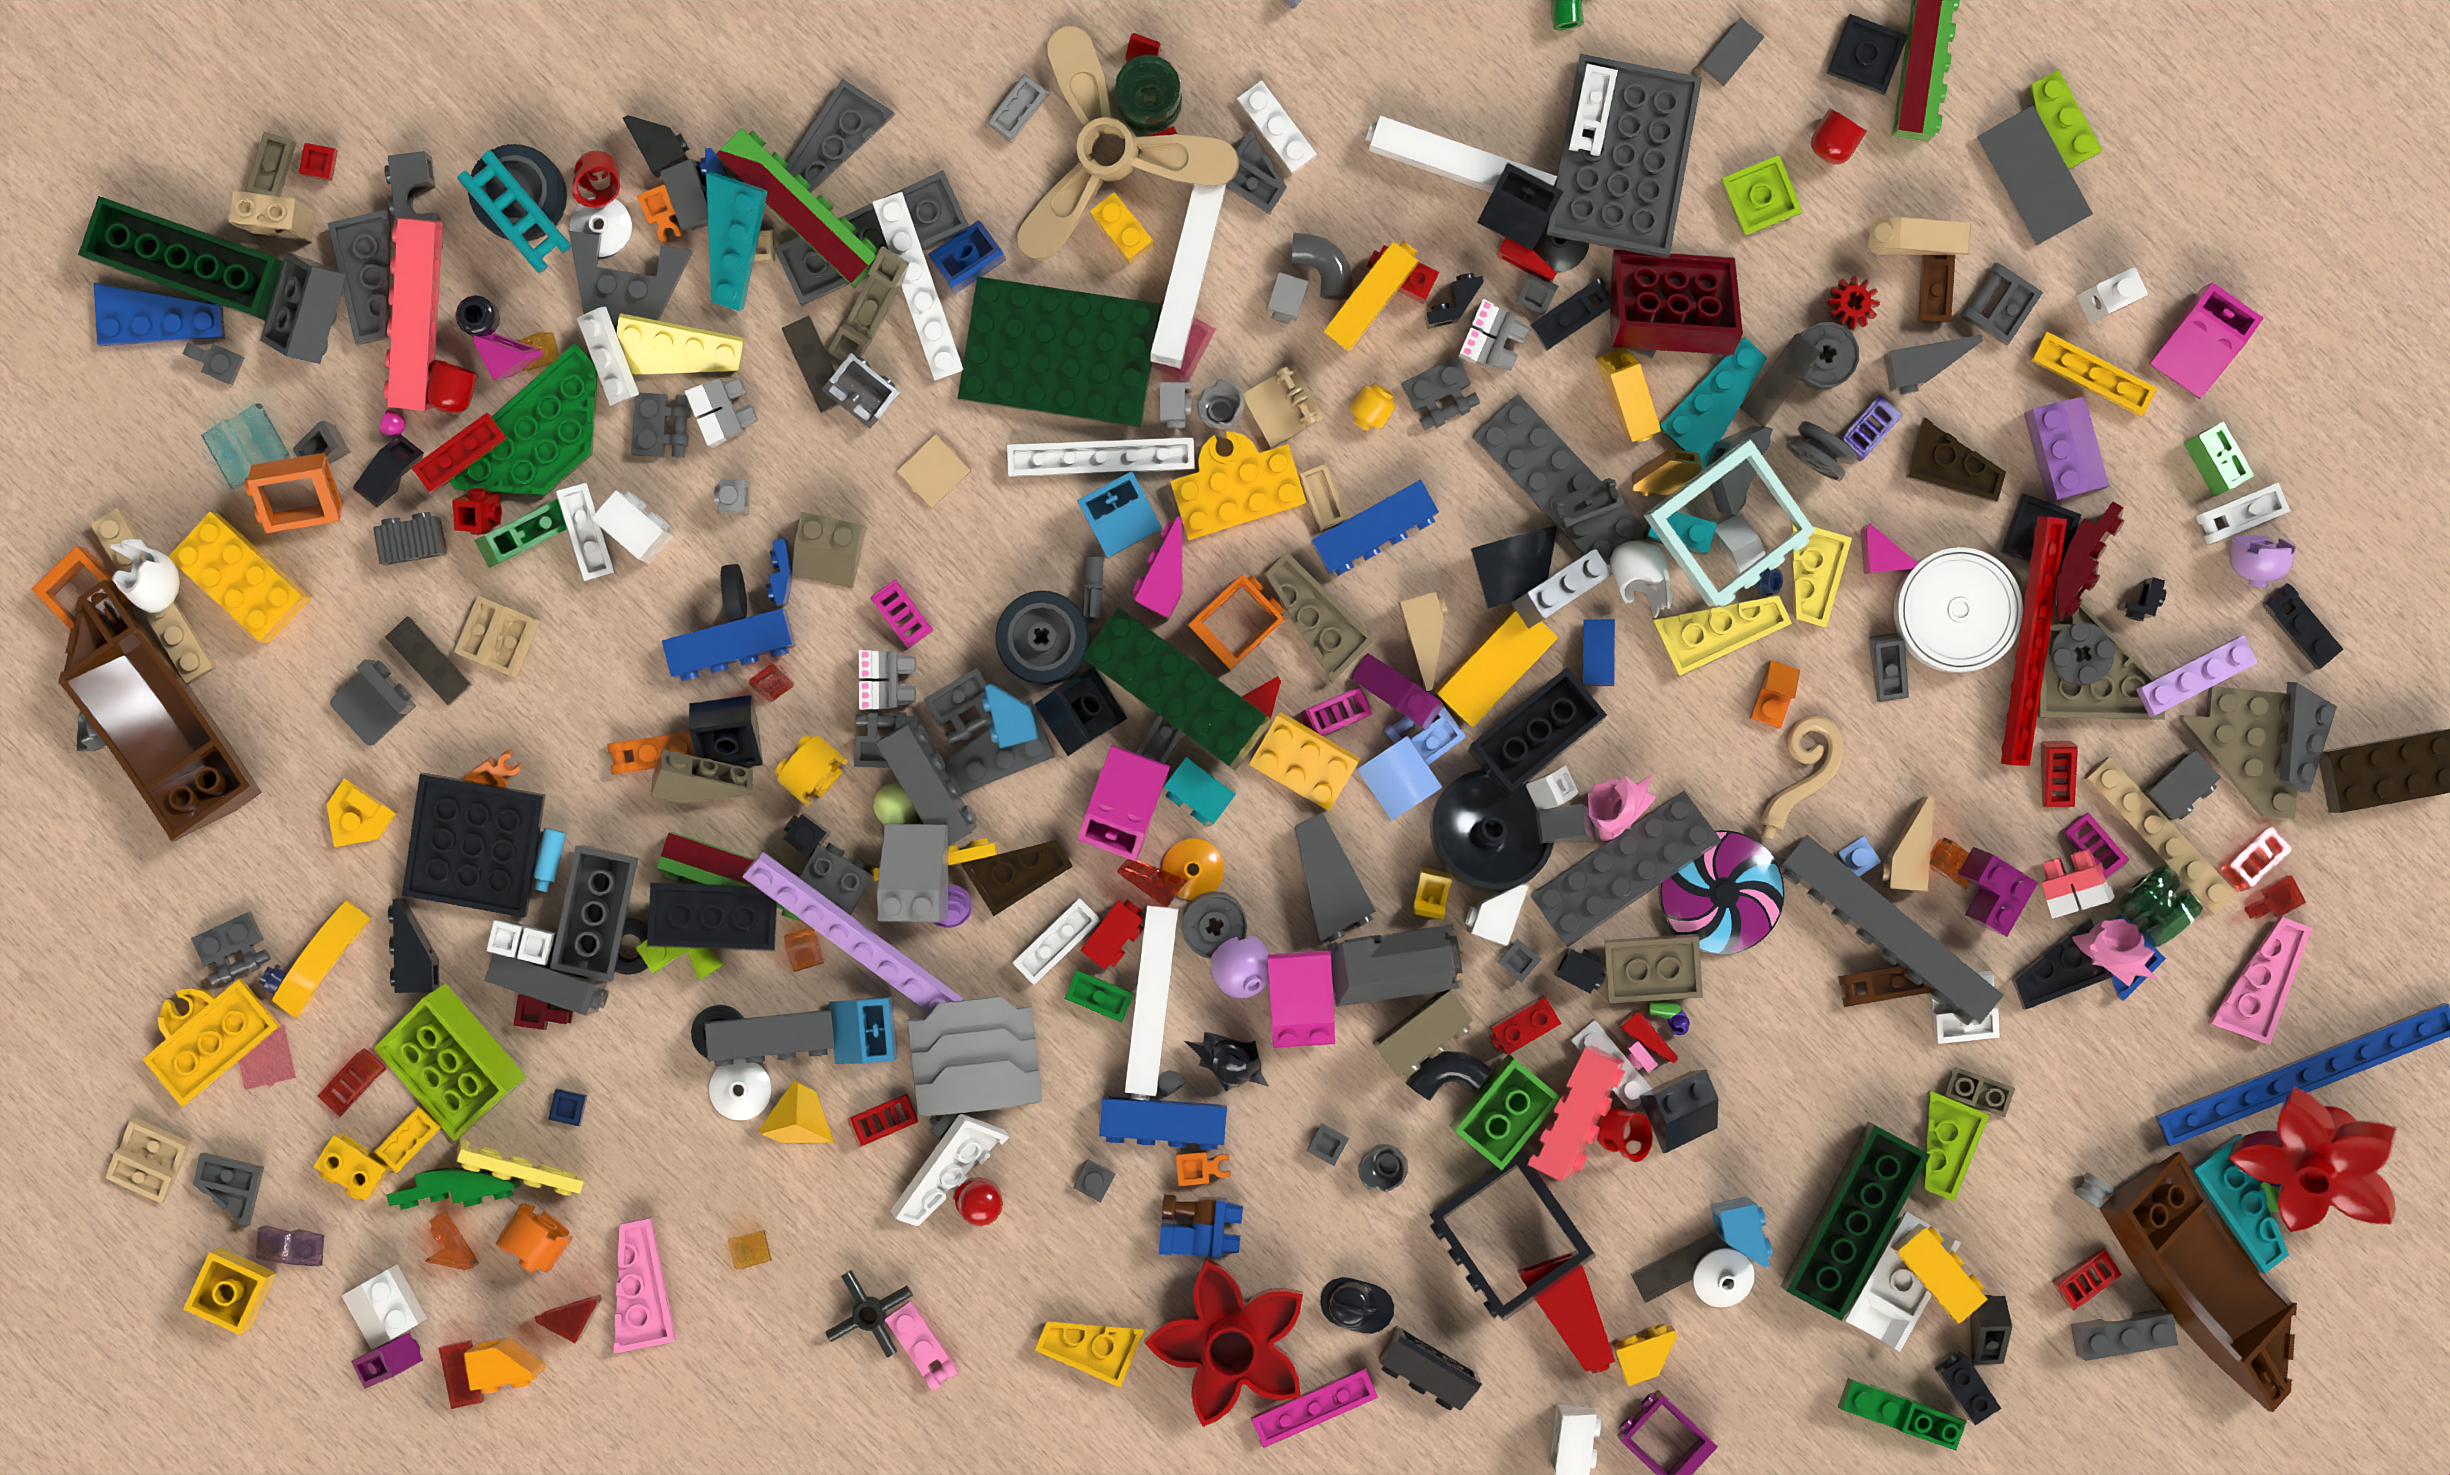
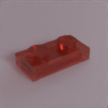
(456, 1375)

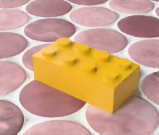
(239, 577)

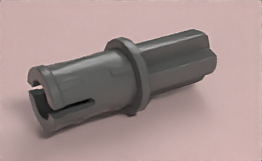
(1093, 587)

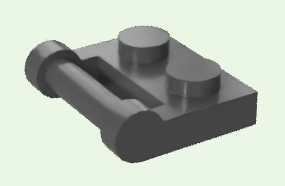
(2011, 308)

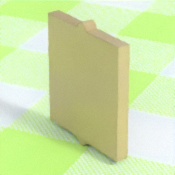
(933, 471)

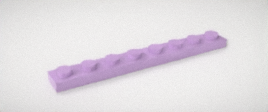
(848, 933)

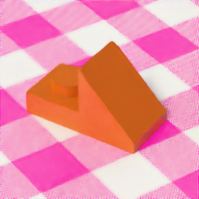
(1775, 694)

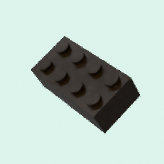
(2386, 771)

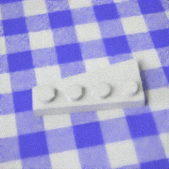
(957, 1152)

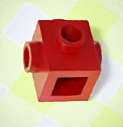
(476, 511)

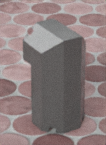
(1395, 965)

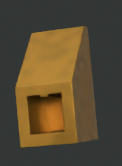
(1666, 472)

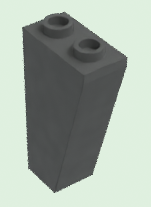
(1331, 881)
(552, 986)

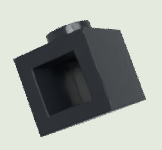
(805, 834)
(1581, 970)

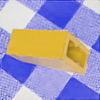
(1628, 394)

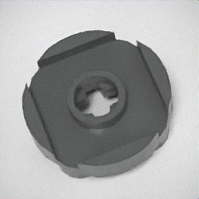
(2100, 653)

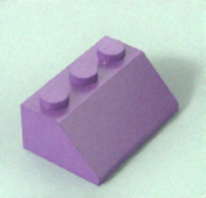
(2066, 449)

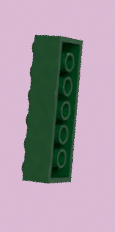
(181, 258)
(1177, 688)
(1854, 1221)

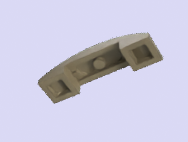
(871, 306)

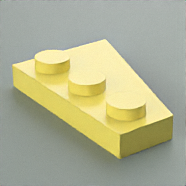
(1817, 575)

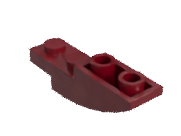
(2079, 567)

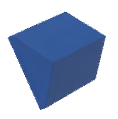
(967, 257)

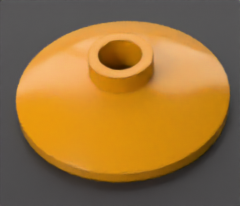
(1205, 856)

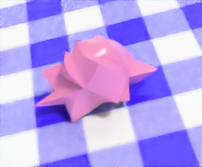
(1617, 805)
(2117, 948)

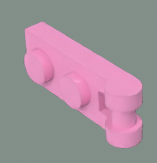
(921, 1344)

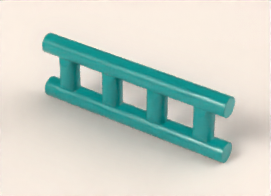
(494, 210)

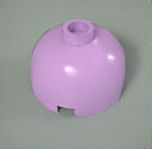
(2261, 559)
(1240, 967)

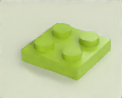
(1761, 195)

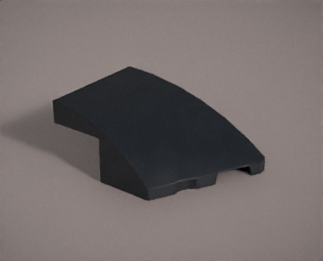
(1514, 565)

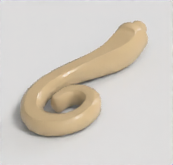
(1780, 806)

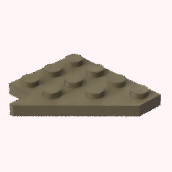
(2106, 699)
(2246, 740)

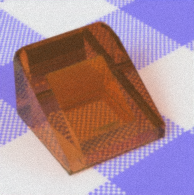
(803, 949)

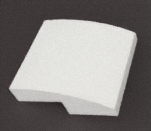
(1950, 1029)

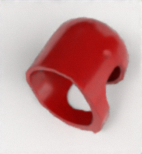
(1836, 138)
(596, 162)
(450, 387)
(1612, 1132)
(979, 1201)

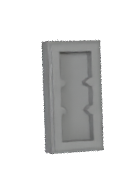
(1018, 108)

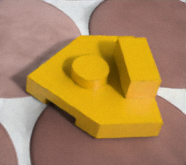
(356, 815)

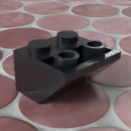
(1520, 206)

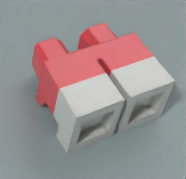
(2075, 889)

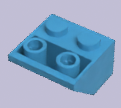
(1119, 514)
(1011, 717)
(863, 1030)
(1739, 1225)

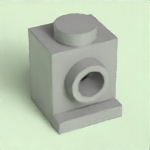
(1174, 403)
(732, 496)

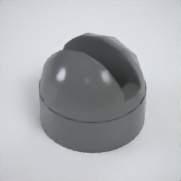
(1170, 1082)

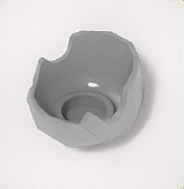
(1221, 405)

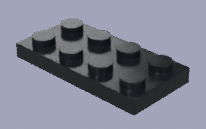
(711, 917)

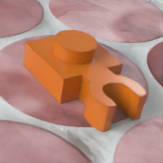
(659, 209)
(492, 773)
(1195, 1168)

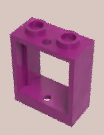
(1690, 1460)

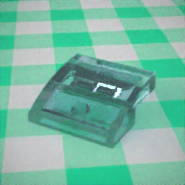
(244, 442)

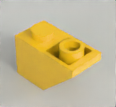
(1644, 1355)

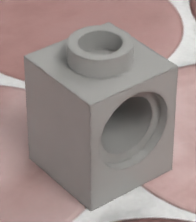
(1287, 298)

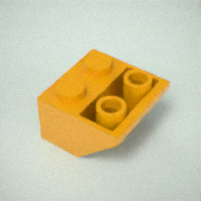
(501, 1363)

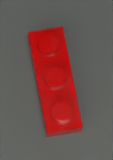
(459, 453)

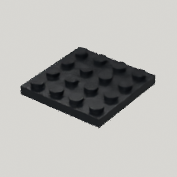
(473, 844)

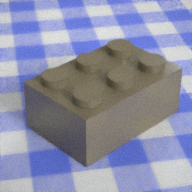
(1423, 1033)

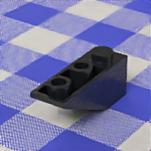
(414, 958)

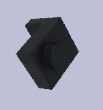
(2150, 599)

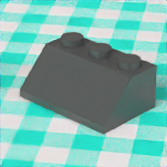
(303, 308)

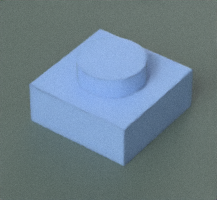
(1859, 856)

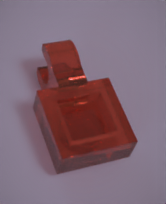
(2279, 898)

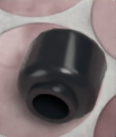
(473, 307)

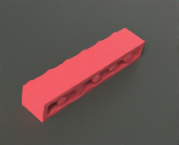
(414, 312)

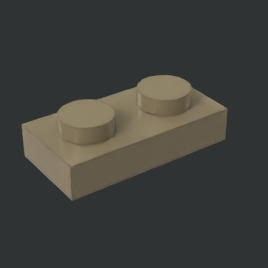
(271, 165)

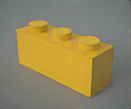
(1940, 1272)

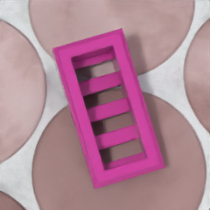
(887, 591)
(1360, 701)
(2113, 849)

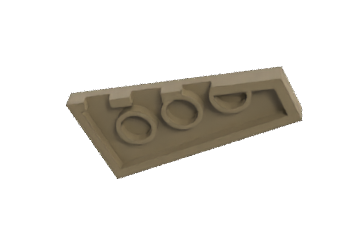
(1323, 622)

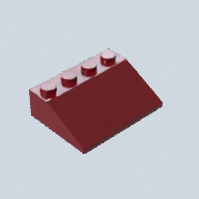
(1675, 303)

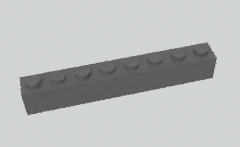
(1891, 931)

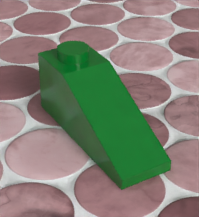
(521, 534)

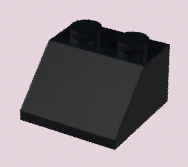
(1080, 711)
(726, 731)
(1682, 1109)

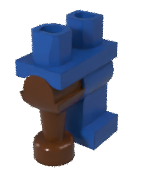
(1206, 1233)

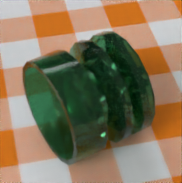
(1149, 77)
(2156, 900)

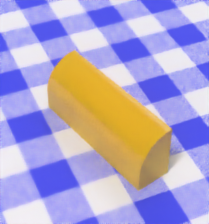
(1494, 667)

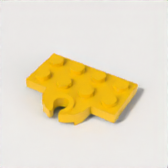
(1236, 486)
(207, 1038)

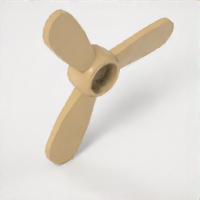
(1173, 157)

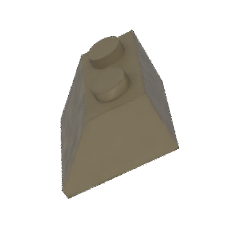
(827, 549)

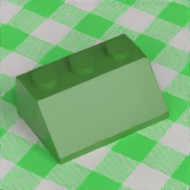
(1505, 1112)

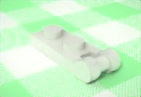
(1593, 108)
(2244, 513)

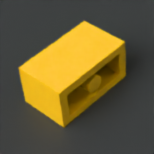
(1121, 228)

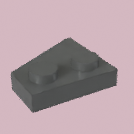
(1256, 176)
(230, 1184)

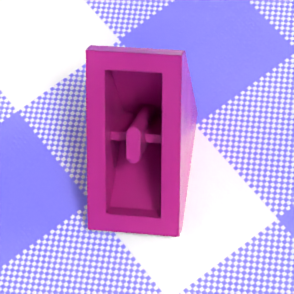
(504, 355)
(1881, 554)

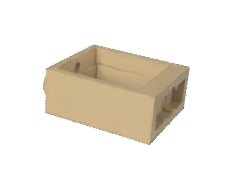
(265, 213)

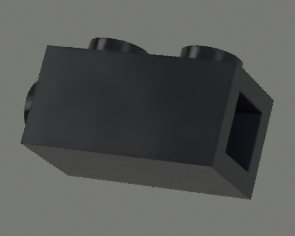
(1967, 1387)

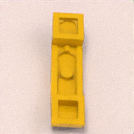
(319, 958)

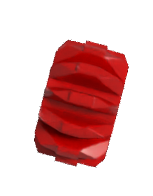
(1842, 296)

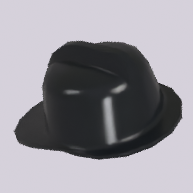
(1357, 1305)

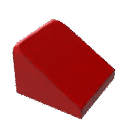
(1141, 45)

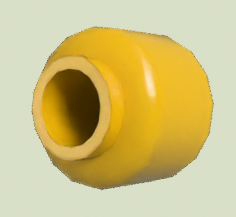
(1372, 407)

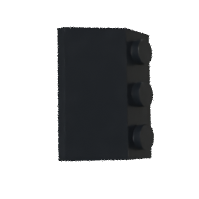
(1429, 1370)

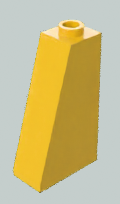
(1372, 295)

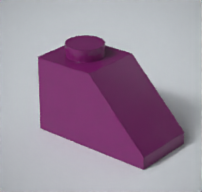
(387, 1360)

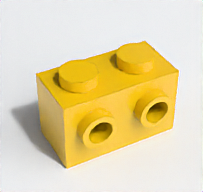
(351, 1167)

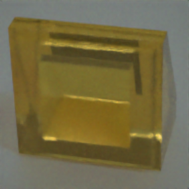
(545, 342)
(749, 1249)

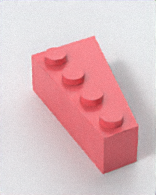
(1578, 1114)

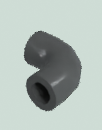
(1328, 260)

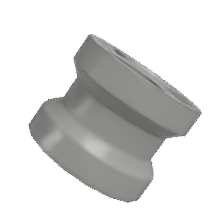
(2093, 1190)

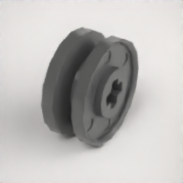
(1843, 355)
(1821, 451)
(1197, 917)

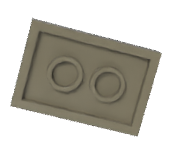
(1653, 968)

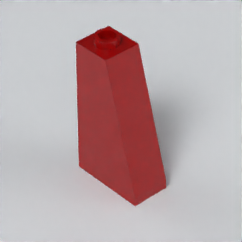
(1573, 1313)

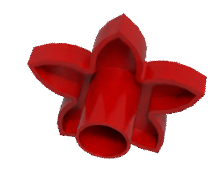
(2321, 1162)
(1231, 1342)

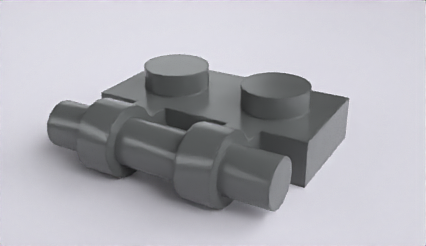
(1435, 385)
(650, 425)
(956, 699)
(866, 750)
(228, 939)

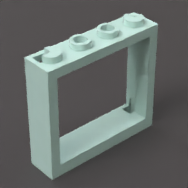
(1657, 519)

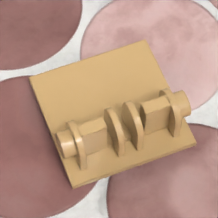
(1283, 405)

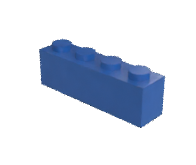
(1374, 527)
(729, 643)
(1163, 1121)

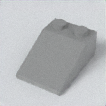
(914, 873)

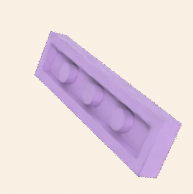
(2196, 676)

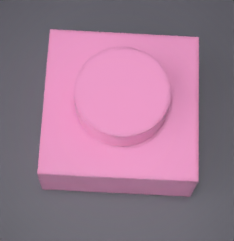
(1639, 1056)

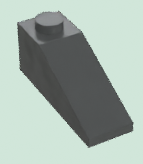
(1917, 365)

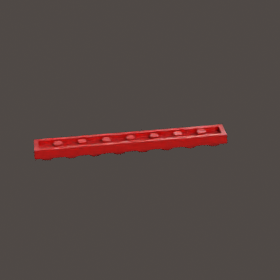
(2033, 641)

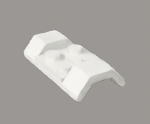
(1891, 1294)

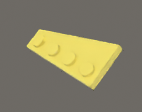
(673, 348)
(1712, 633)
(490, 1159)

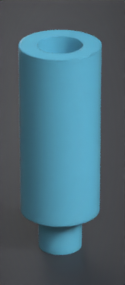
(548, 858)

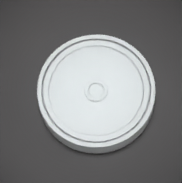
(1958, 610)

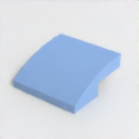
(1399, 778)

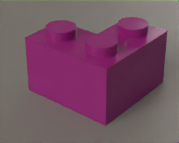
(2001, 891)

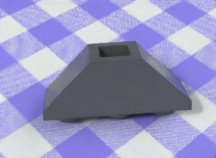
(1731, 489)

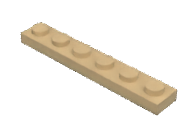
(170, 624)
(2160, 835)

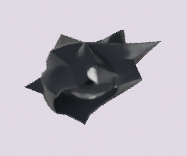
(1230, 1060)

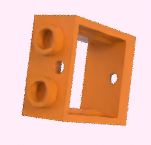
(288, 470)
(64, 572)
(1253, 588)

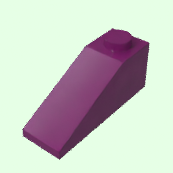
(1397, 691)

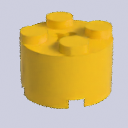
(811, 769)

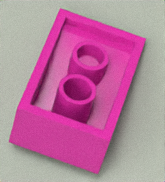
(1301, 999)

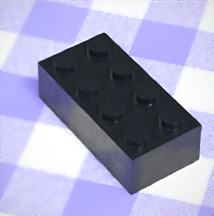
(1537, 732)

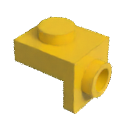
(1432, 894)

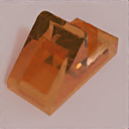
(1948, 859)
(456, 1251)

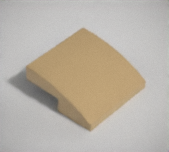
(497, 636)
(148, 1160)

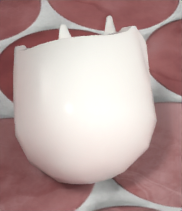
(1639, 565)
(151, 582)

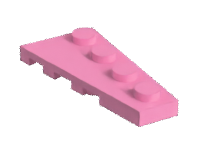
(2261, 990)
(643, 1304)

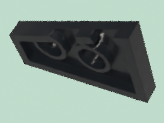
(2059, 971)

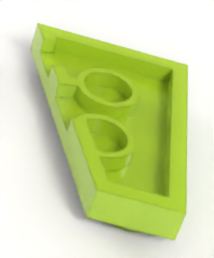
(2064, 119)
(1951, 1142)

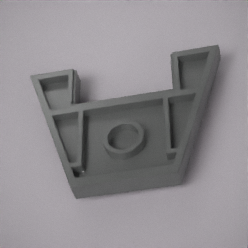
(622, 290)

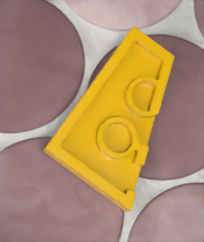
(1091, 1348)

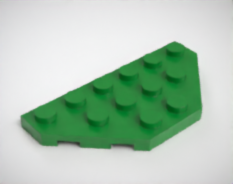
(546, 431)

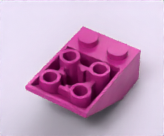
(2205, 339)
(1164, 581)
(1123, 803)

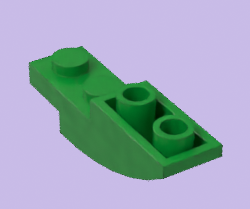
(463, 1185)
(1902, 1413)

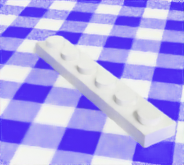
(919, 286)
(1100, 457)

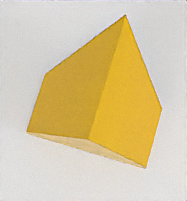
(797, 1118)

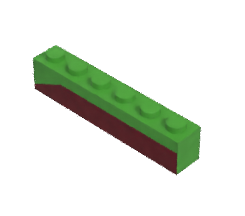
(1924, 68)
(798, 207)
(706, 864)

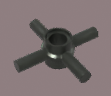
(857, 1319)

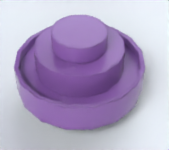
(958, 907)

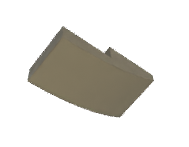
(1980, 1092)

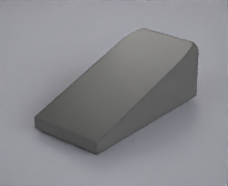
(1889, 666)

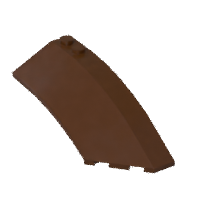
(151, 718)
(2205, 1277)

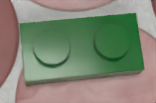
(1099, 996)

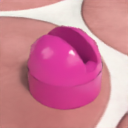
(392, 423)

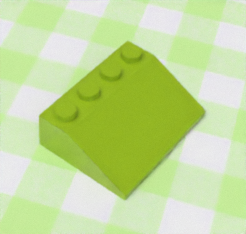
(449, 1062)

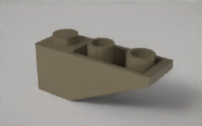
(695, 779)

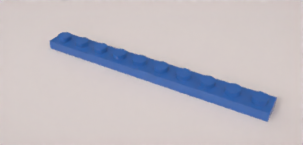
(2305, 1074)

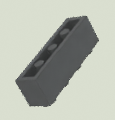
(925, 780)
(769, 1035)

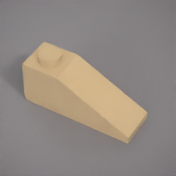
(1918, 236)
(1424, 628)
(1910, 855)

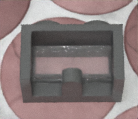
(861, 390)

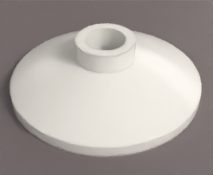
(616, 227)
(755, 1084)
(1714, 1269)

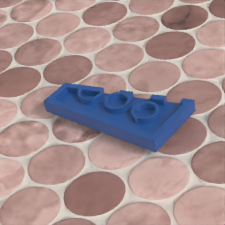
(145, 317)

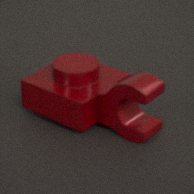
(537, 1013)

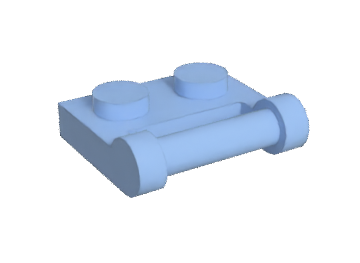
(1434, 742)

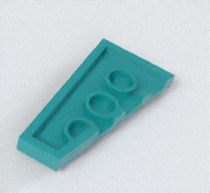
(733, 232)
(1714, 402)
(2242, 1206)

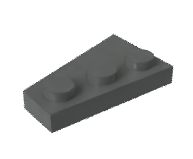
(2307, 734)

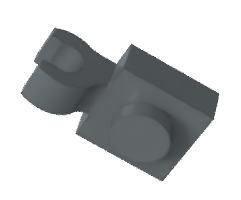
(217, 363)

